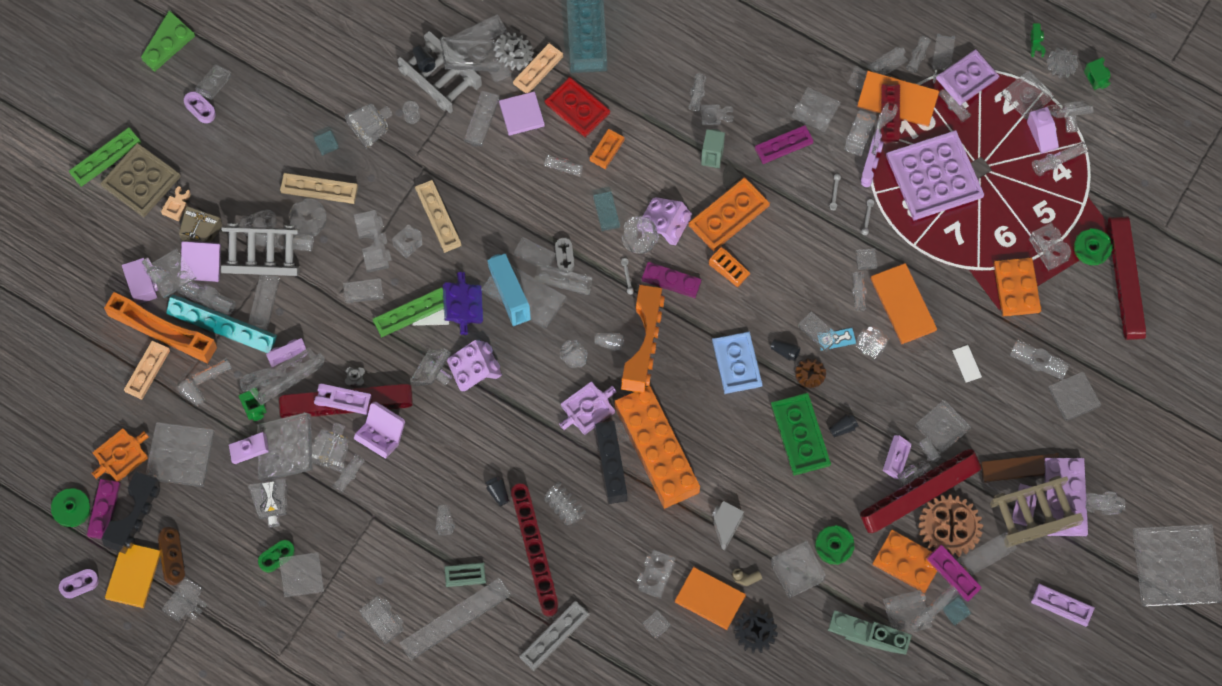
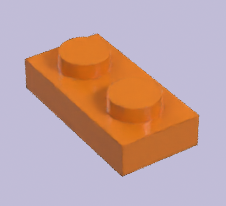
(607, 149)

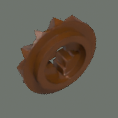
(814, 380)

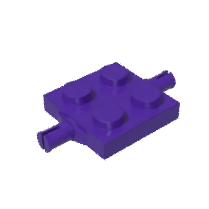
(462, 303)

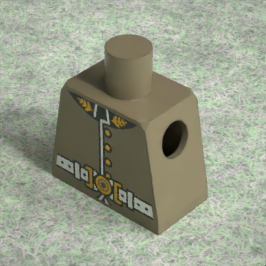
(199, 226)

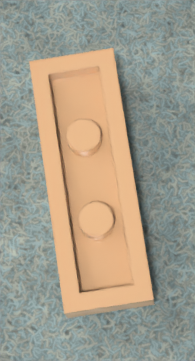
(538, 68)
(147, 370)

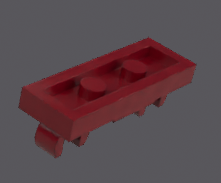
(891, 95)

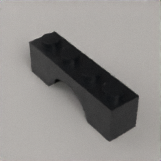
(611, 462)
(120, 534)

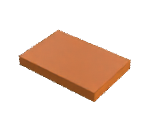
(710, 598)

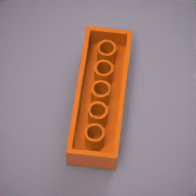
(657, 447)

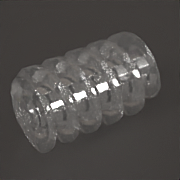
(563, 505)

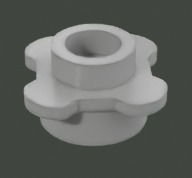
(358, 381)

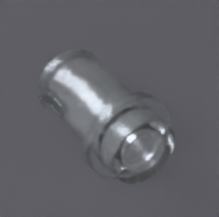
(930, 451)

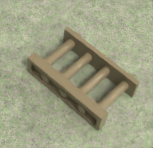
(1034, 531)

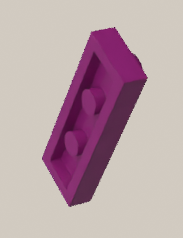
(784, 144)
(671, 280)
(103, 508)
(953, 573)

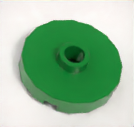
(1094, 238)
(74, 516)
(837, 535)

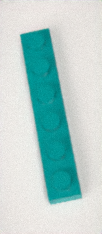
(221, 324)

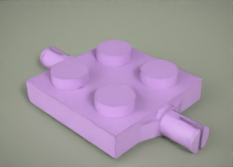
(587, 408)

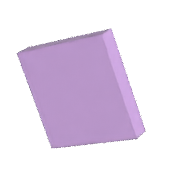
(521, 113)
(202, 259)

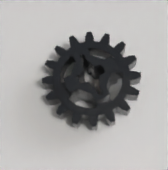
(748, 632)

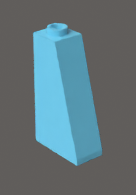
(509, 289)

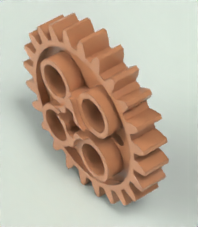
(932, 524)

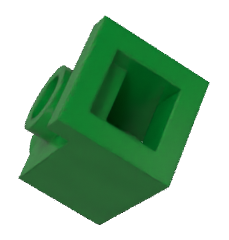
(1097, 74)
(248, 401)

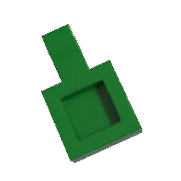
(1036, 37)

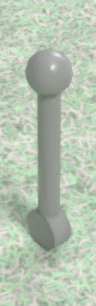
(870, 203)
(833, 206)
(624, 262)

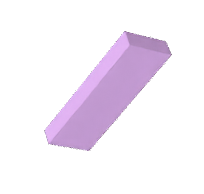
(1062, 605)

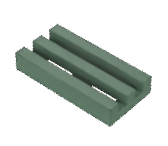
(482, 580)

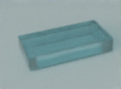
(606, 211)

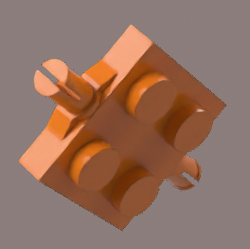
(120, 455)

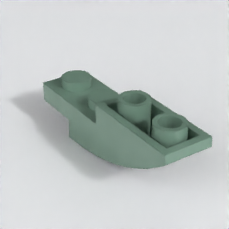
(869, 634)

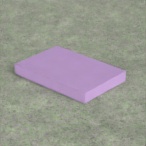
(967, 77)

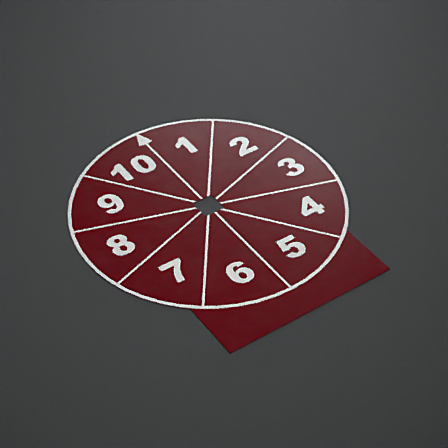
(1014, 195)

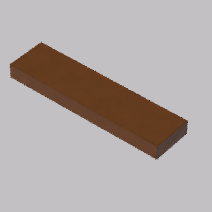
(1015, 468)

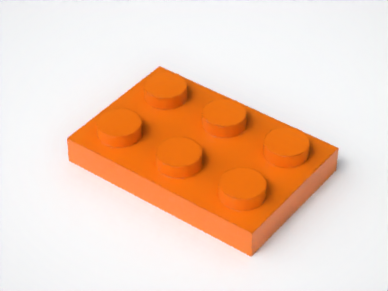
(1017, 287)
(906, 561)

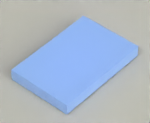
(737, 362)

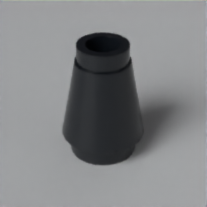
(424, 60)
(786, 349)
(844, 425)
(497, 490)

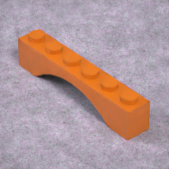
(185, 340)
(636, 369)

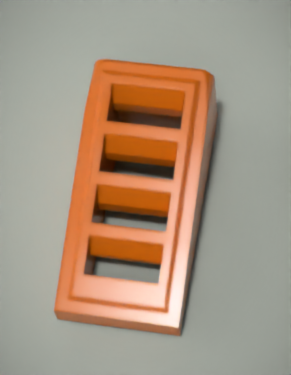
(727, 257)

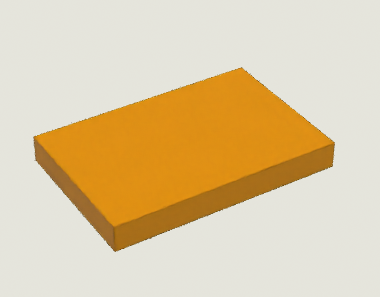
(133, 576)

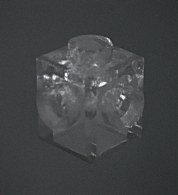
(872, 342)

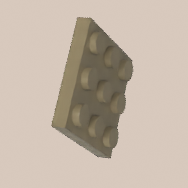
(140, 180)

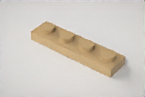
(319, 188)
(438, 216)

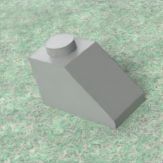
(726, 522)

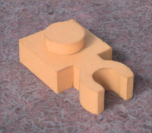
(176, 206)

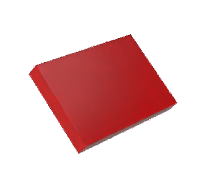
(577, 107)

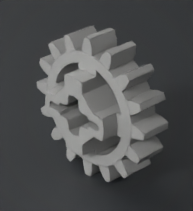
(507, 44)

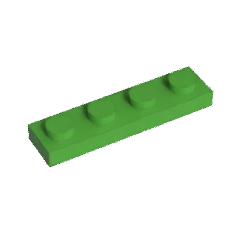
(104, 157)
(409, 313)

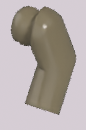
(745, 579)

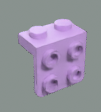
(669, 217)
(473, 364)
(381, 430)

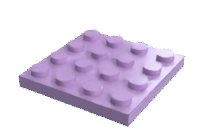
(934, 175)

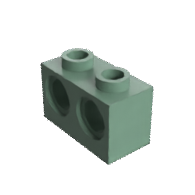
(713, 148)

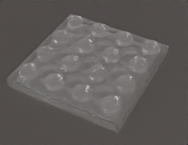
(1177, 565)

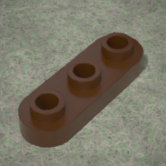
(168, 562)

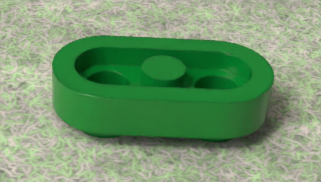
(273, 554)

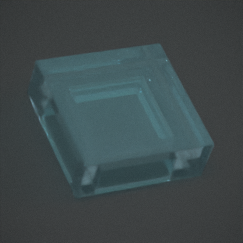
(326, 143)
(956, 611)

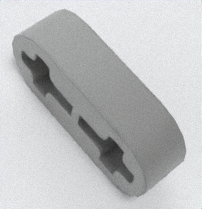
(568, 255)

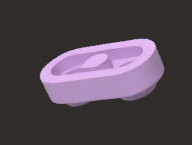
(200, 108)
(79, 583)

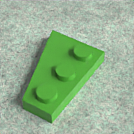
(167, 41)

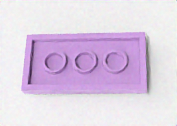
(1074, 490)

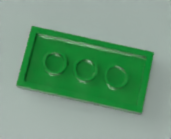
(800, 434)

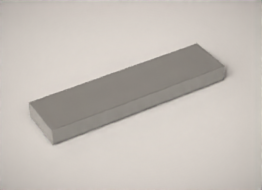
(554, 635)

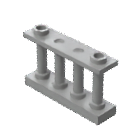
(470, 77)
(269, 266)

